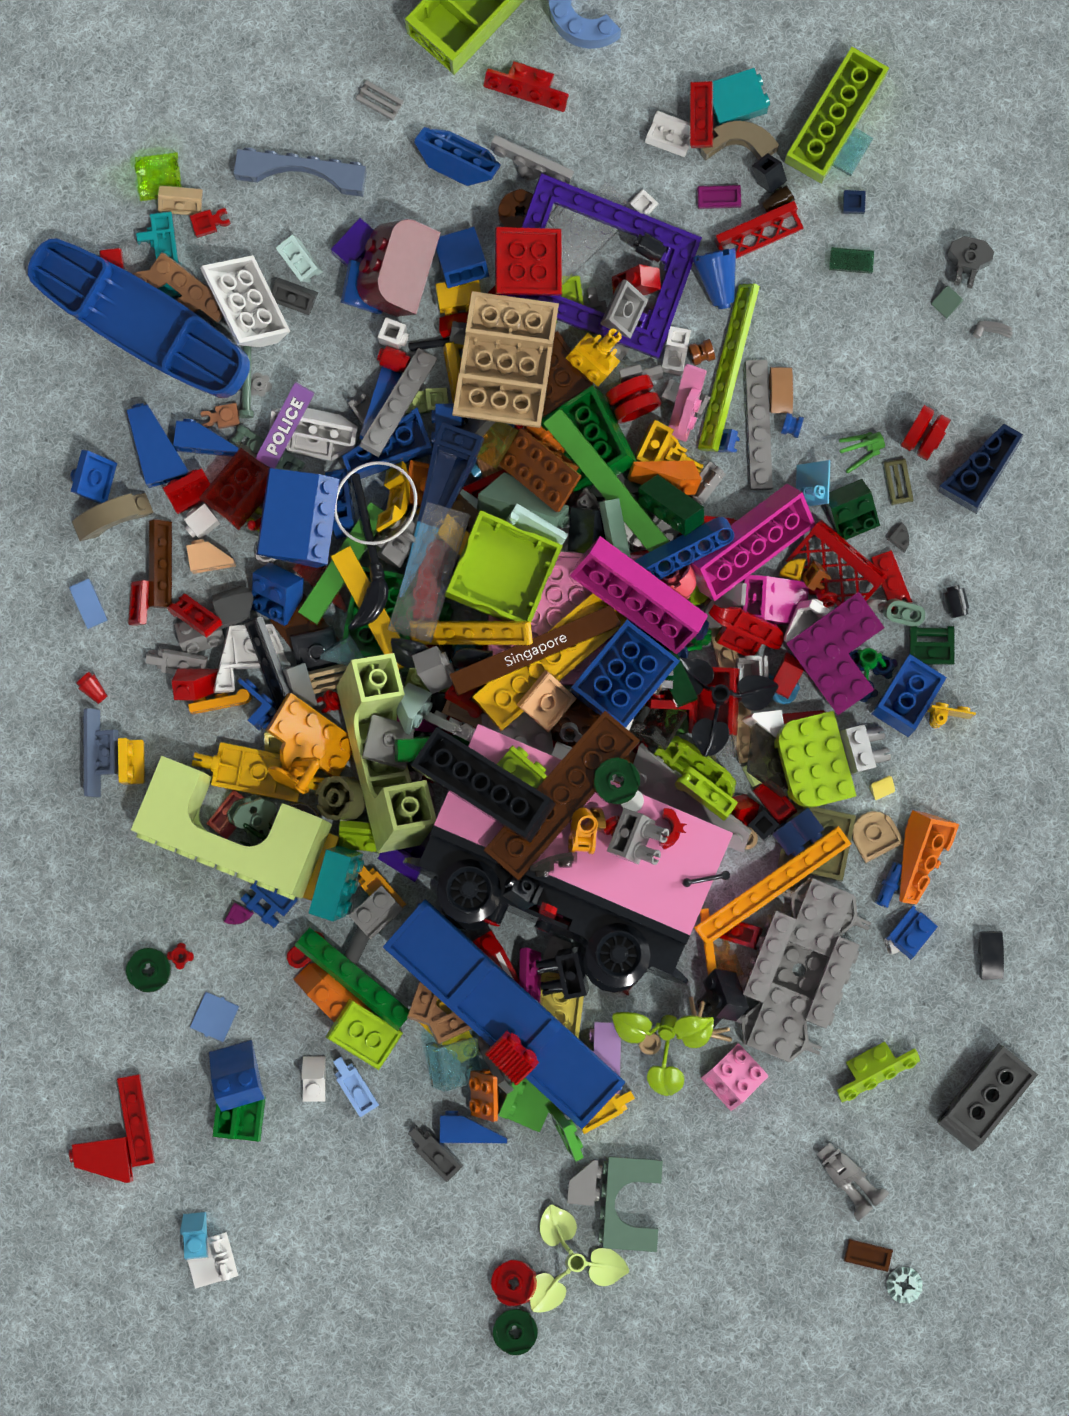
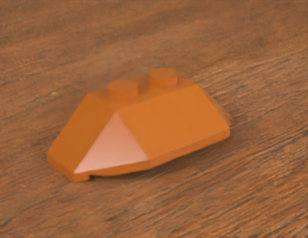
(325, 991)

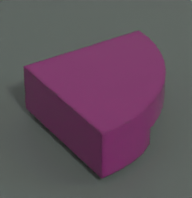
(238, 915)

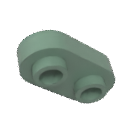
(902, 612)

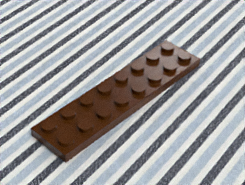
(569, 787)

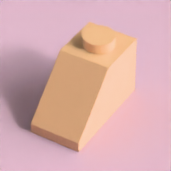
(207, 557)

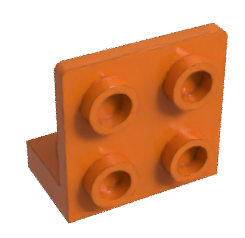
(484, 1095)

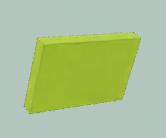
(364, 1034)

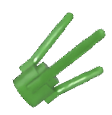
(871, 442)

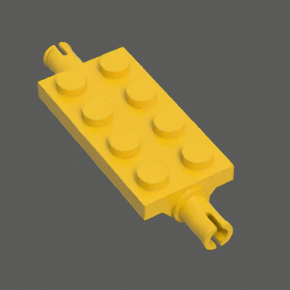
(247, 772)

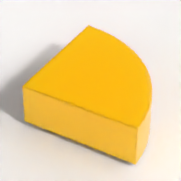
(793, 569)

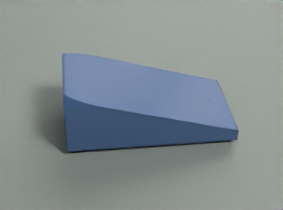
(88, 603)

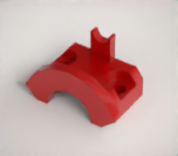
(676, 828)

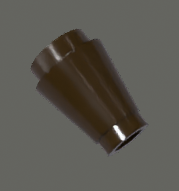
(778, 198)

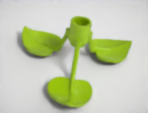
(692, 1030)

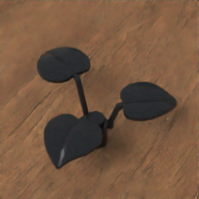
(405, 649)
(755, 692)

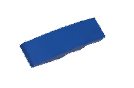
(385, 384)

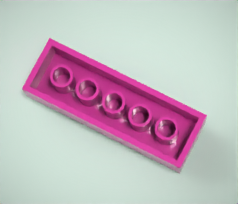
(756, 540)
(638, 595)

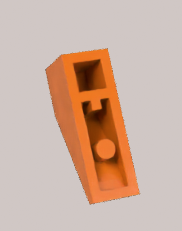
(681, 474)

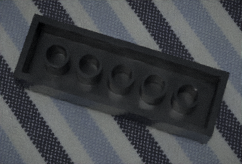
(483, 784)

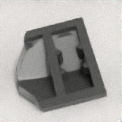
(233, 605)

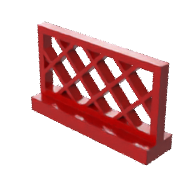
(848, 554)

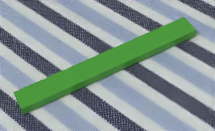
(605, 480)

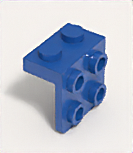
(262, 716)

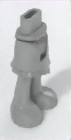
(843, 1172)

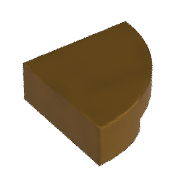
(599, 815)

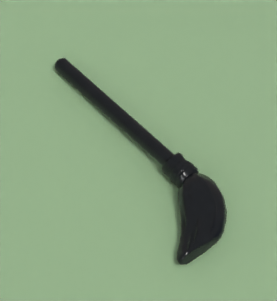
(377, 591)

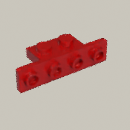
(527, 84)

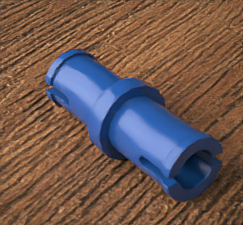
(890, 885)

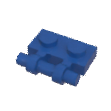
(277, 901)

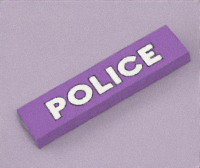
(285, 425)

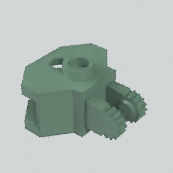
(255, 812)

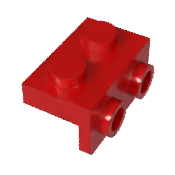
(187, 490)

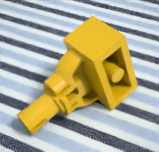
(594, 357)
(661, 445)

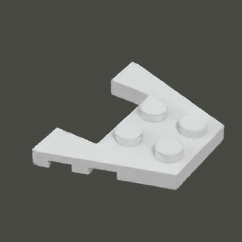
(240, 654)

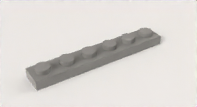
(398, 402)
(758, 425)

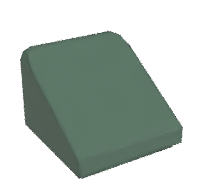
(947, 302)

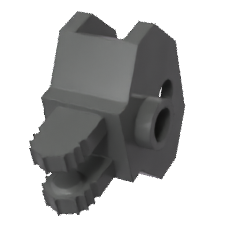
(969, 257)

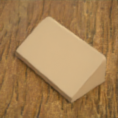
(179, 200)

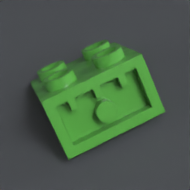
(526, 1106)

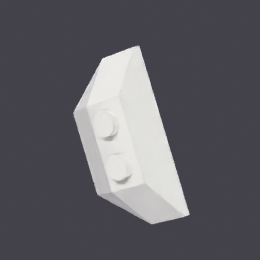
(321, 434)

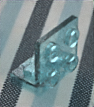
(452, 1063)

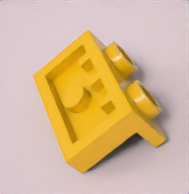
(131, 761)

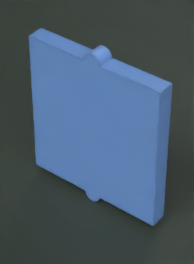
(214, 1016)

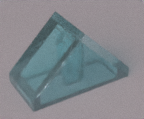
(342, 652)

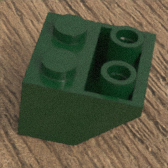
(852, 510)

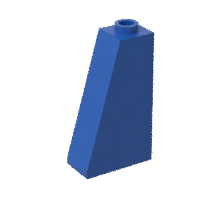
(155, 451)

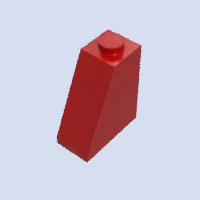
(104, 1157)

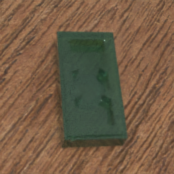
(851, 260)

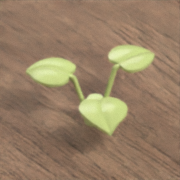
(605, 1264)

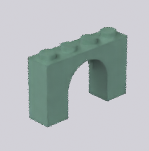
(619, 1173)

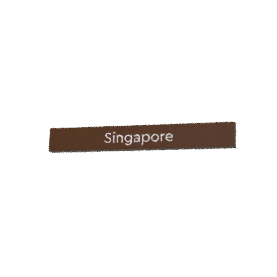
(541, 648)

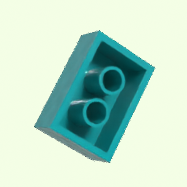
(336, 883)

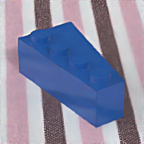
(406, 444)

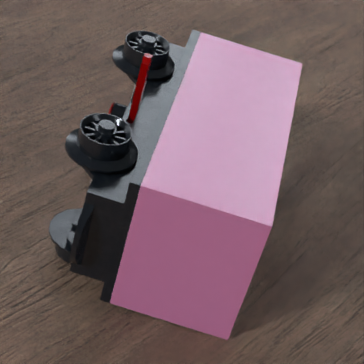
(621, 911)

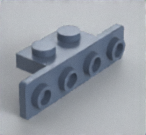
(99, 752)

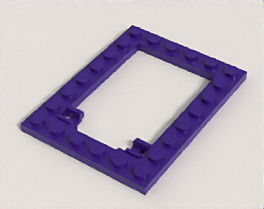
(678, 260)

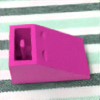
(773, 598)

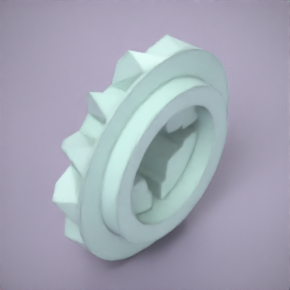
(899, 1275)

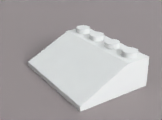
(246, 302)

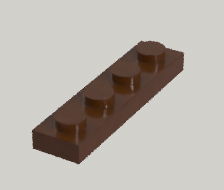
(160, 563)

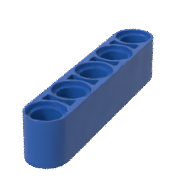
(691, 544)

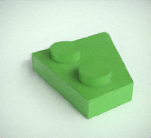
(566, 1130)

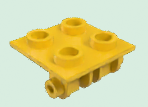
(940, 712)

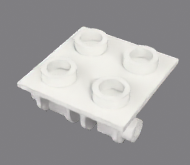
(218, 1265)

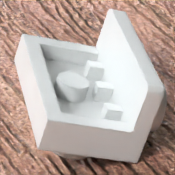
(669, 134)

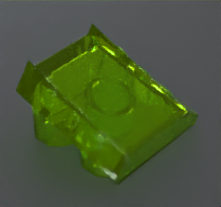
(155, 172)

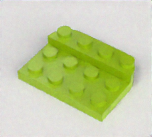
(683, 753)
(814, 761)

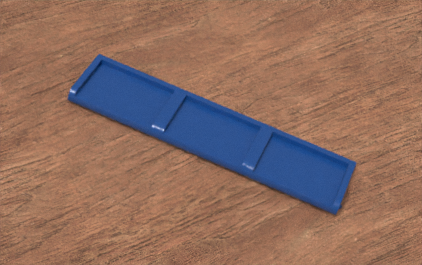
(495, 1004)

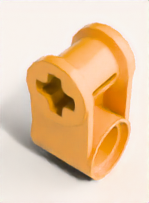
(583, 836)

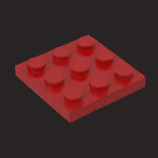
(528, 261)

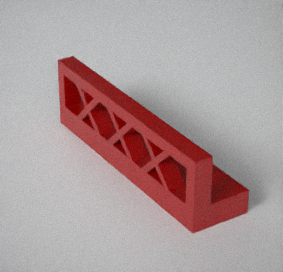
(757, 224)

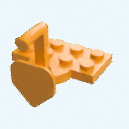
(307, 745)

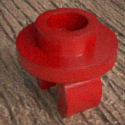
(331, 699)

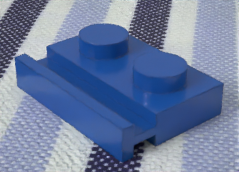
(912, 932)

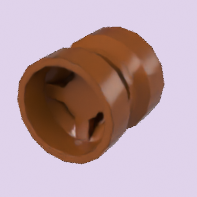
(706, 351)

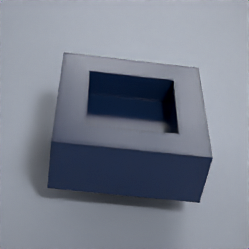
(854, 202)

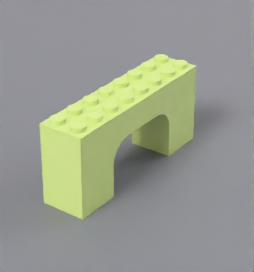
(396, 807)
(173, 820)

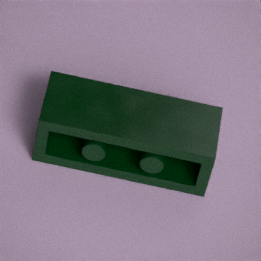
(671, 505)

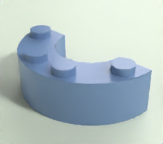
(582, 31)

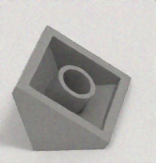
(624, 309)

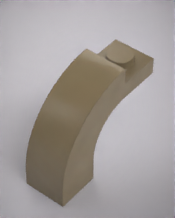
(744, 134)
(111, 513)

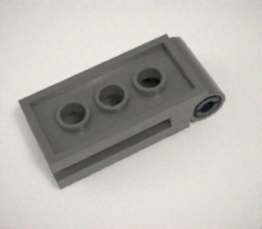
(958, 1117)

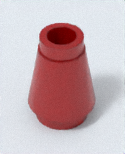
(92, 688)

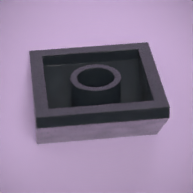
(584, 528)

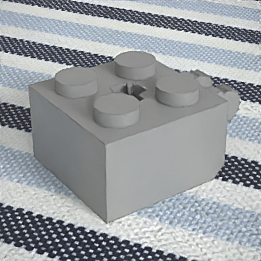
(398, 549)

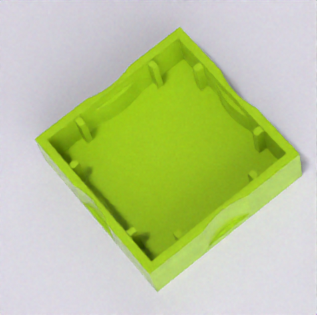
(502, 569)

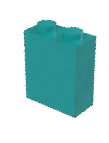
(739, 97)

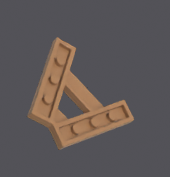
(193, 291)
(427, 1012)

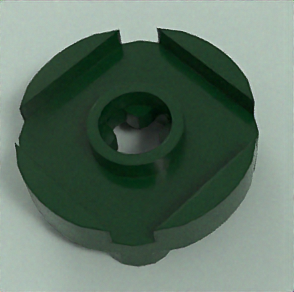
(628, 786)
(138, 962)
(523, 1321)

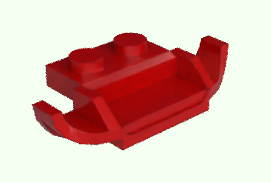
(745, 631)

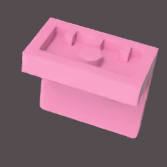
(735, 1077)

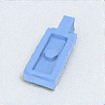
(355, 1087)

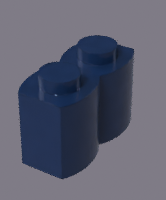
(798, 832)

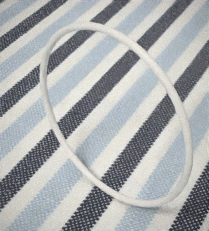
(408, 522)

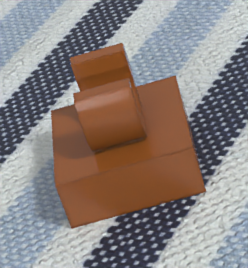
(814, 575)

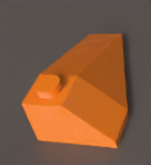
(923, 843)

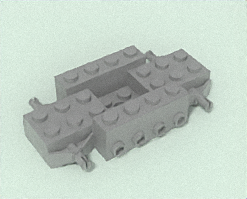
(806, 938)

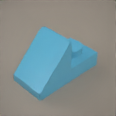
(194, 1235)

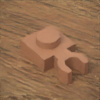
(225, 416)

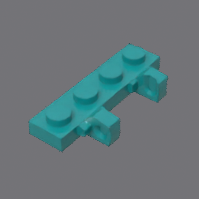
(163, 240)

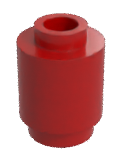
(393, 359)

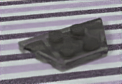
(765, 761)

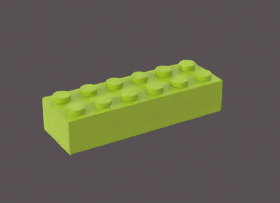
(836, 115)

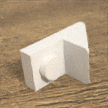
(314, 1078)

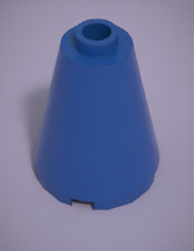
(718, 276)

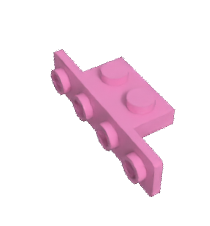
(687, 402)

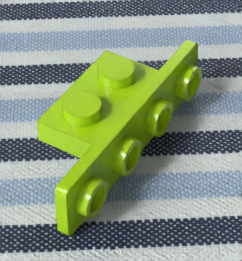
(873, 1068)

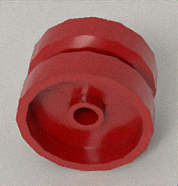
(633, 399)
(928, 434)

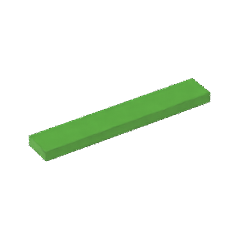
(331, 580)

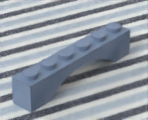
(256, 166)

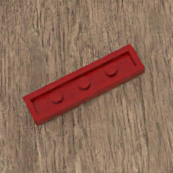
(136, 1120)

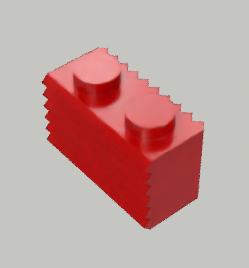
(512, 1057)

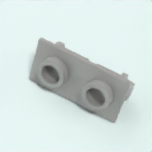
(711, 477)
(586, 499)

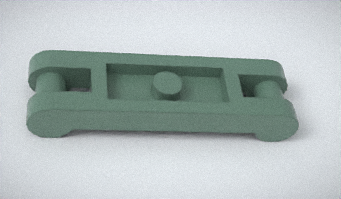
(254, 445)

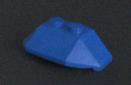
(456, 156)

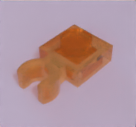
(727, 961)

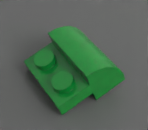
(240, 1122)

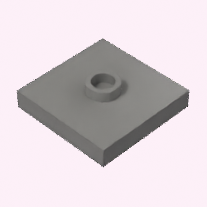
(381, 741)

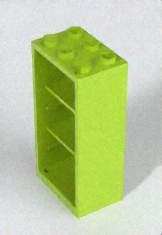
(457, 27)

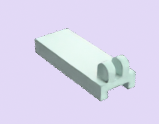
(530, 522)

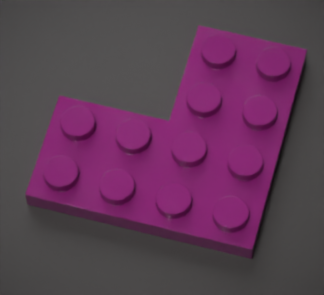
(826, 647)

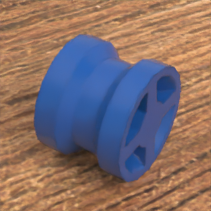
(792, 425)

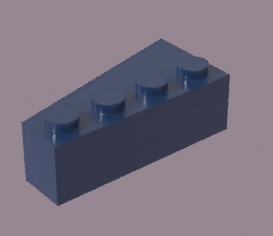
(978, 475)

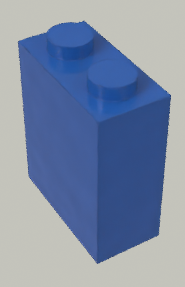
(461, 257)

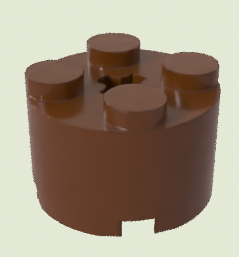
(511, 204)

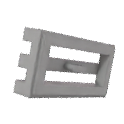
(364, 91)

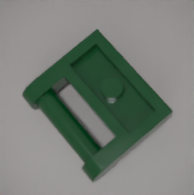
(933, 652)

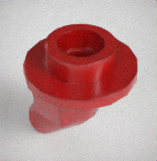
(824, 596)

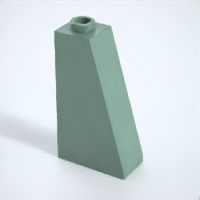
(506, 492)

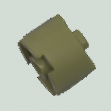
(340, 798)

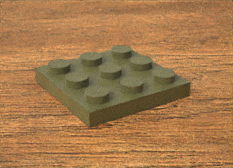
(829, 820)

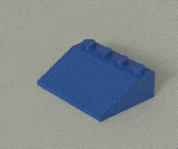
(298, 517)
(624, 674)

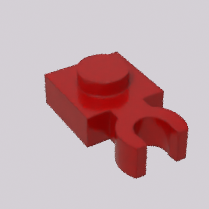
(205, 223)

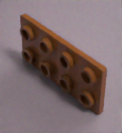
(541, 469)

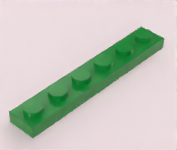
(353, 978)

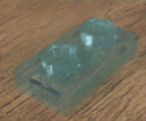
(852, 152)

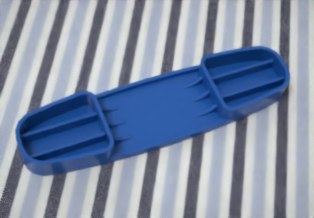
(138, 318)

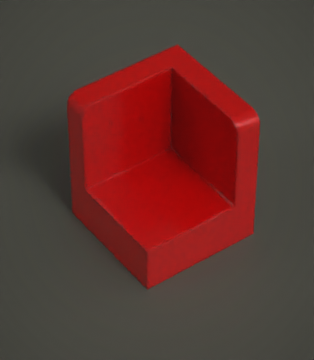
(745, 809)

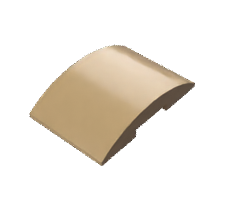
(506, 359)

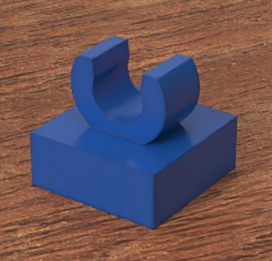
(728, 441)

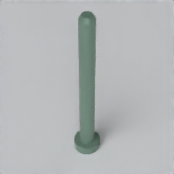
(246, 411)

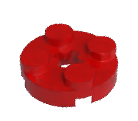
(525, 1276)

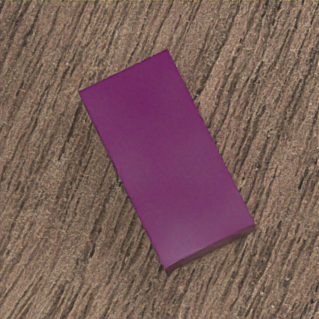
(719, 196)

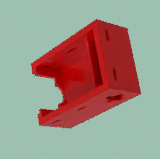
(705, 708)

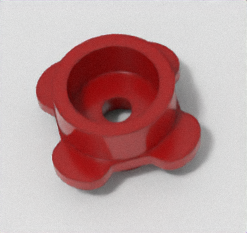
(174, 956)

